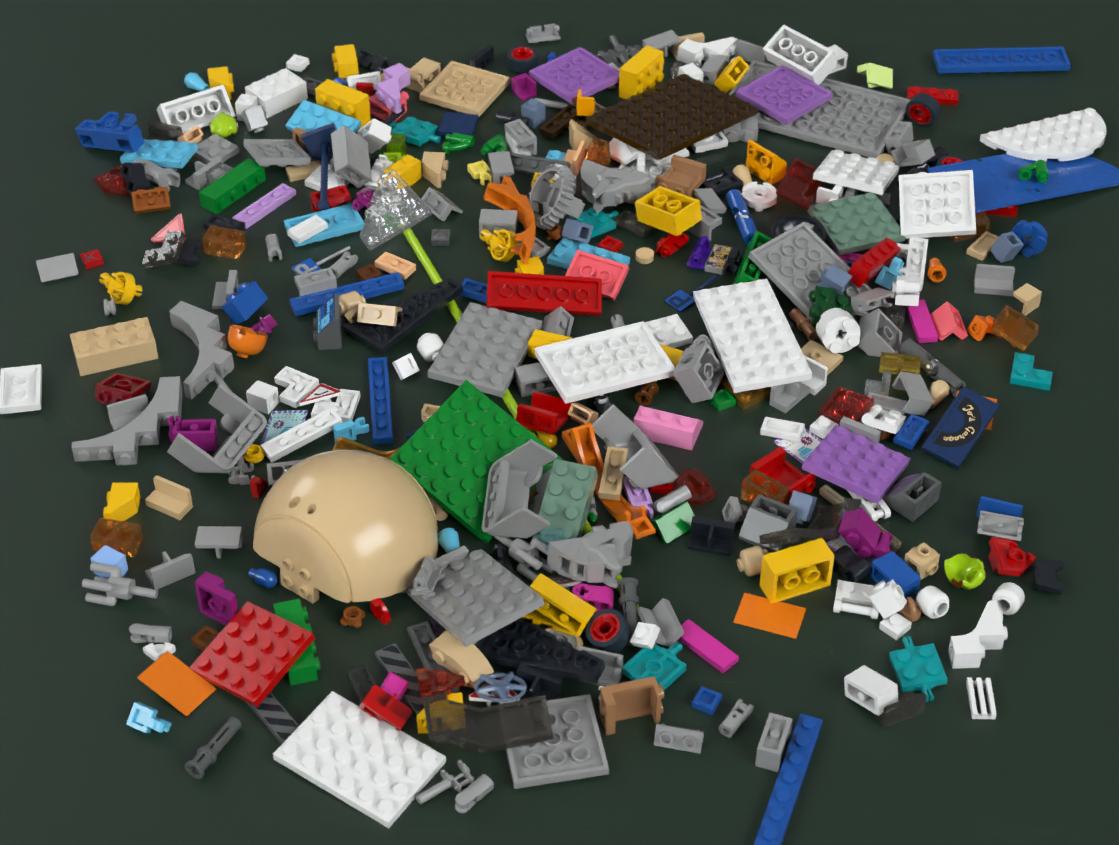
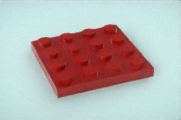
(252, 653)

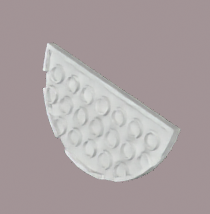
(1058, 137)

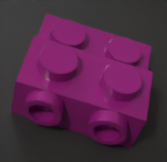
(214, 599)

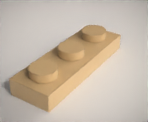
(612, 476)

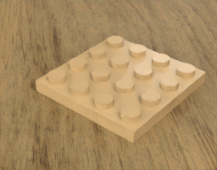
(464, 88)

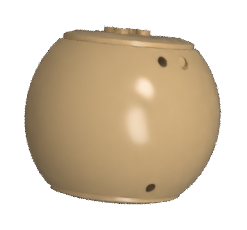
(346, 527)

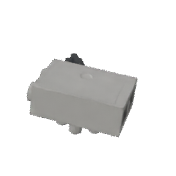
(351, 156)

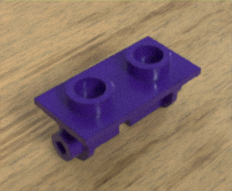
(700, 254)

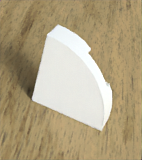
(157, 650)

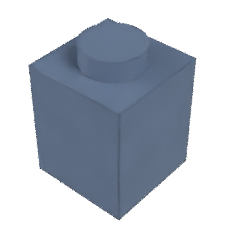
(534, 111)
(577, 231)
(1006, 247)
(835, 279)
(805, 505)

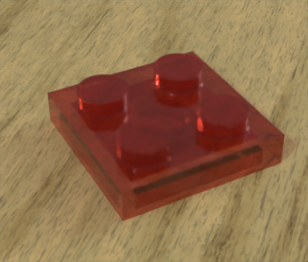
(847, 404)

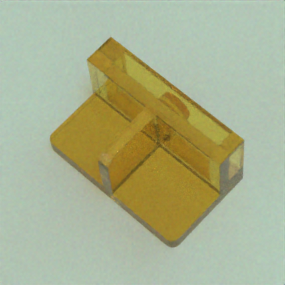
(899, 362)

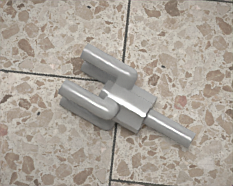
(526, 555)
(114, 587)

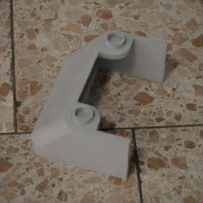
(239, 421)
(645, 462)
(508, 492)

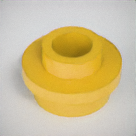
(254, 454)

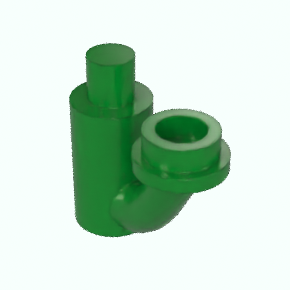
(458, 141)
(494, 145)
(1040, 169)

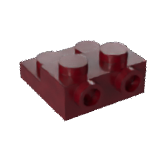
(119, 388)

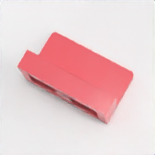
(948, 321)

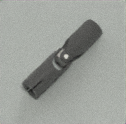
(933, 366)

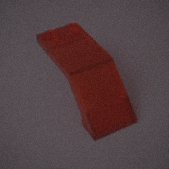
(799, 184)

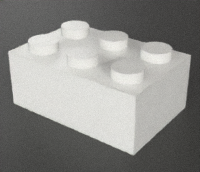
(278, 91)

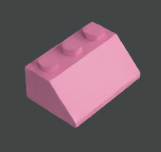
(668, 427)

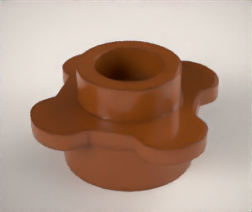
(554, 232)
(352, 617)

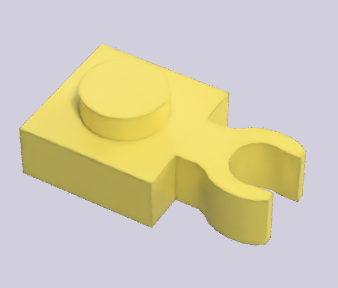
(480, 171)

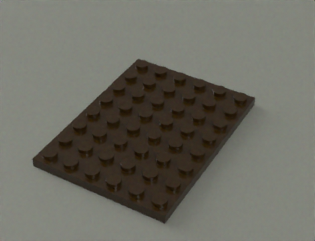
(671, 116)

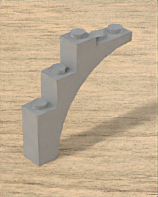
(204, 331)
(142, 431)

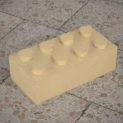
(114, 346)

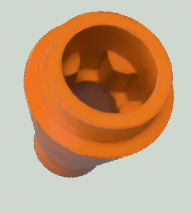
(936, 270)

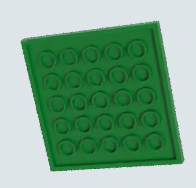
(456, 450)

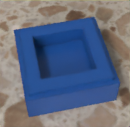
(706, 700)

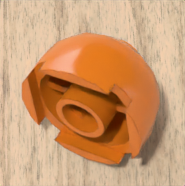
(246, 340)

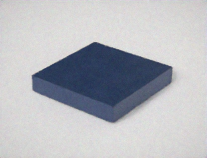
(457, 123)

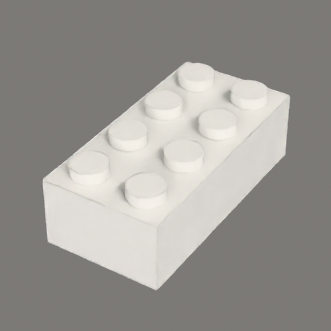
(800, 54)

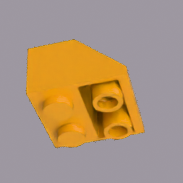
(765, 163)

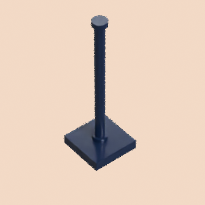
(320, 147)

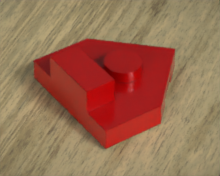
(1008, 558)

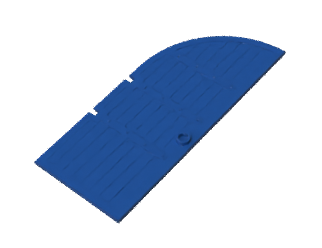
(999, 185)

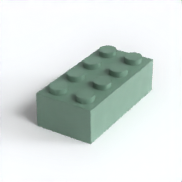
(568, 497)

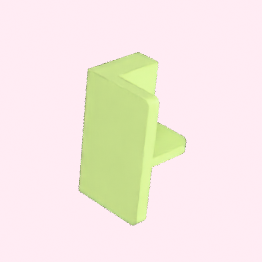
(877, 75)

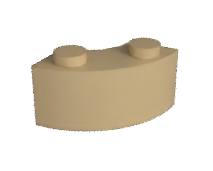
(460, 659)

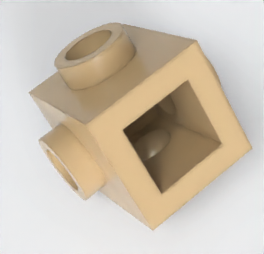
(922, 560)

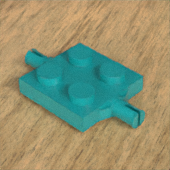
(416, 131)
(601, 221)
(656, 662)
(918, 668)

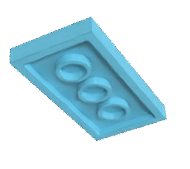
(312, 116)
(163, 153)
(340, 221)
(565, 250)

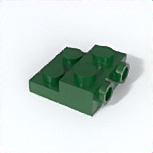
(825, 299)

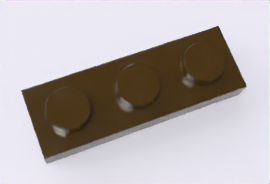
(559, 122)

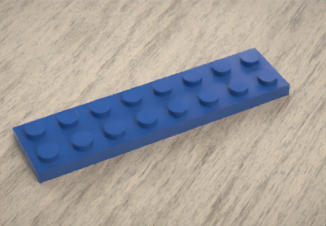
(1001, 60)

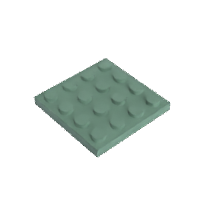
(856, 223)

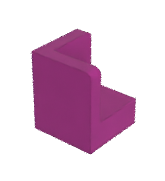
(524, 87)

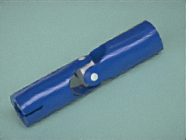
(741, 214)

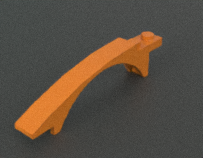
(508, 198)
(584, 448)

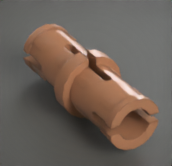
(803, 324)

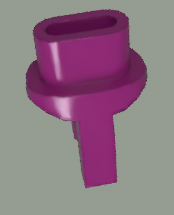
(265, 324)

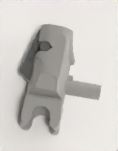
(161, 176)

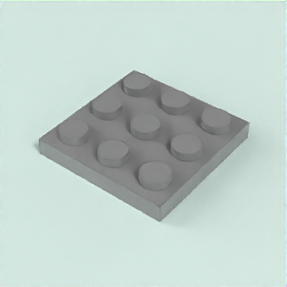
(277, 152)

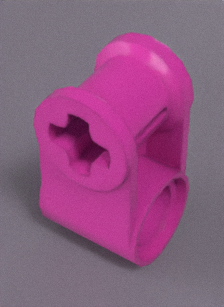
(598, 596)

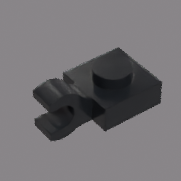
(733, 261)

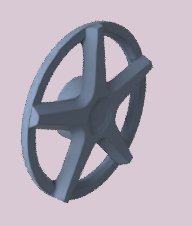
(500, 687)

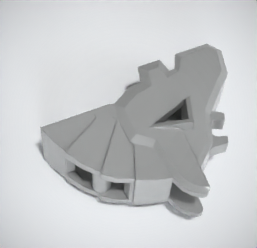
(612, 185)
(595, 555)

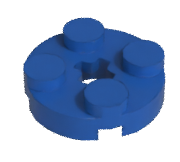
(1038, 234)

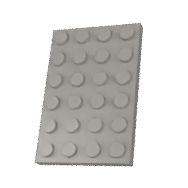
(797, 261)
(484, 349)
(477, 598)

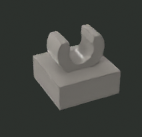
(733, 510)

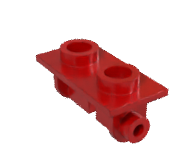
(671, 244)

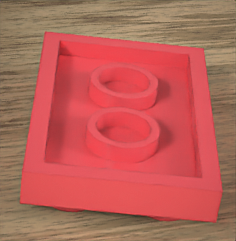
(594, 266)

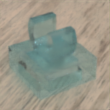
(550, 535)

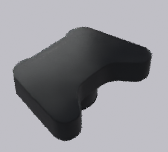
(188, 250)
(1045, 576)

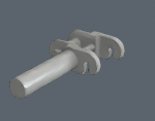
(237, 473)
(448, 782)

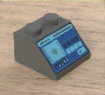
(328, 325)

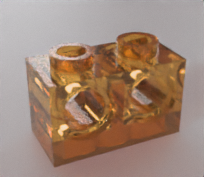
(224, 242)
(119, 535)

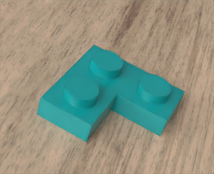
(1025, 375)

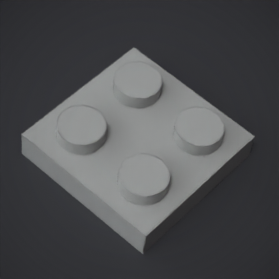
(215, 147)

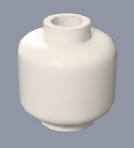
(429, 346)
(1009, 598)
(932, 602)

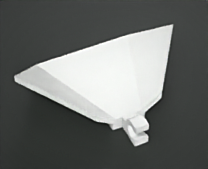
(625, 154)

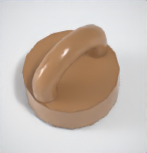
(911, 610)

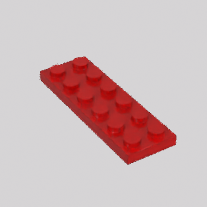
(544, 293)

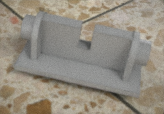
(536, 35)
(427, 577)
(678, 738)

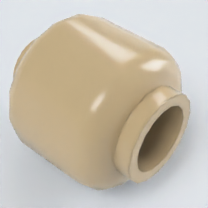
(349, 301)
(751, 560)

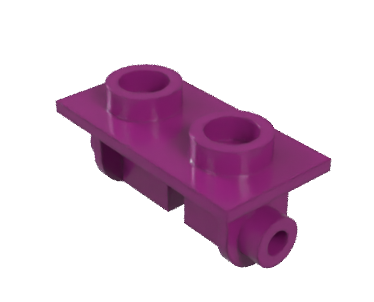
(363, 199)

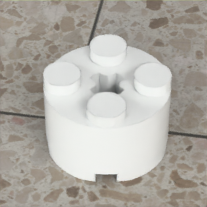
(838, 330)

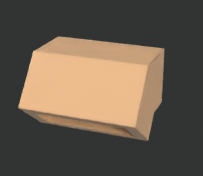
(192, 135)
(577, 408)

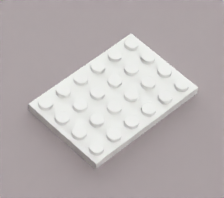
(604, 362)
(360, 759)

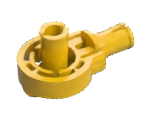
(499, 244)
(117, 287)

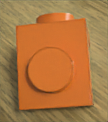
(980, 326)

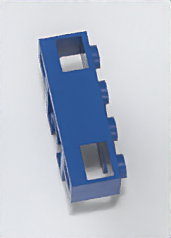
(110, 133)

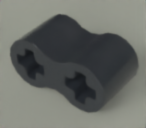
(134, 176)
(850, 565)

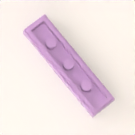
(265, 205)

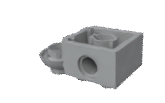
(699, 370)

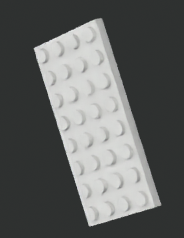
(751, 336)

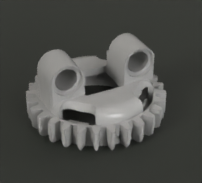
(549, 195)

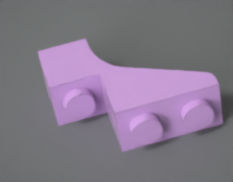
(389, 90)

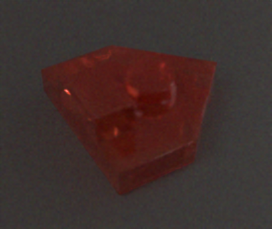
(112, 182)
(697, 484)
(437, 682)

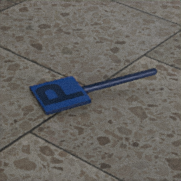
(682, 300)

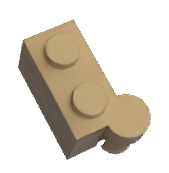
(422, 74)

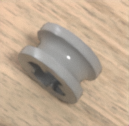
(109, 307)

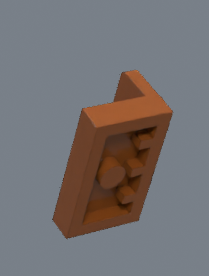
(150, 200)

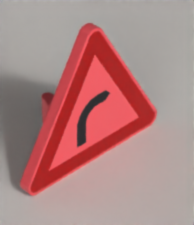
(173, 226)

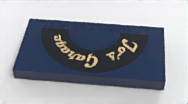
(960, 427)

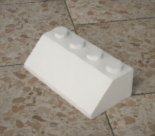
(196, 109)

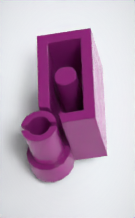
(199, 431)
(864, 534)

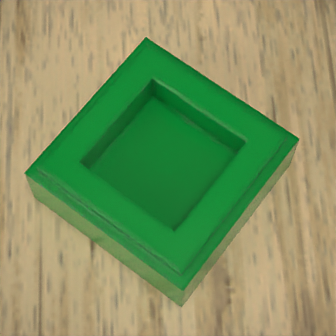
(723, 399)

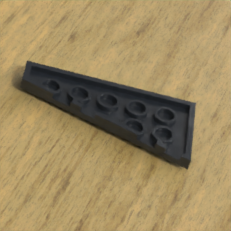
(414, 313)
(539, 649)

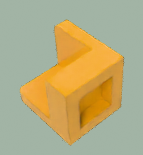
(585, 105)

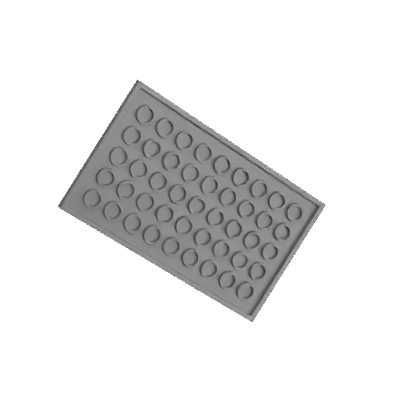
(850, 121)

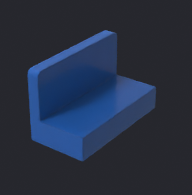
(999, 506)

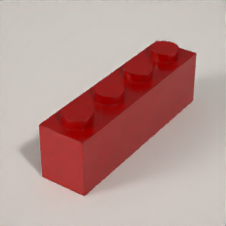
(872, 262)

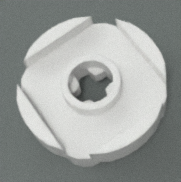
(759, 195)

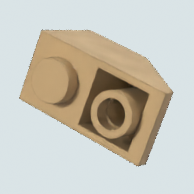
(434, 167)

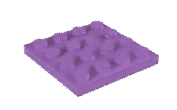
(573, 72)
(784, 94)
(856, 463)

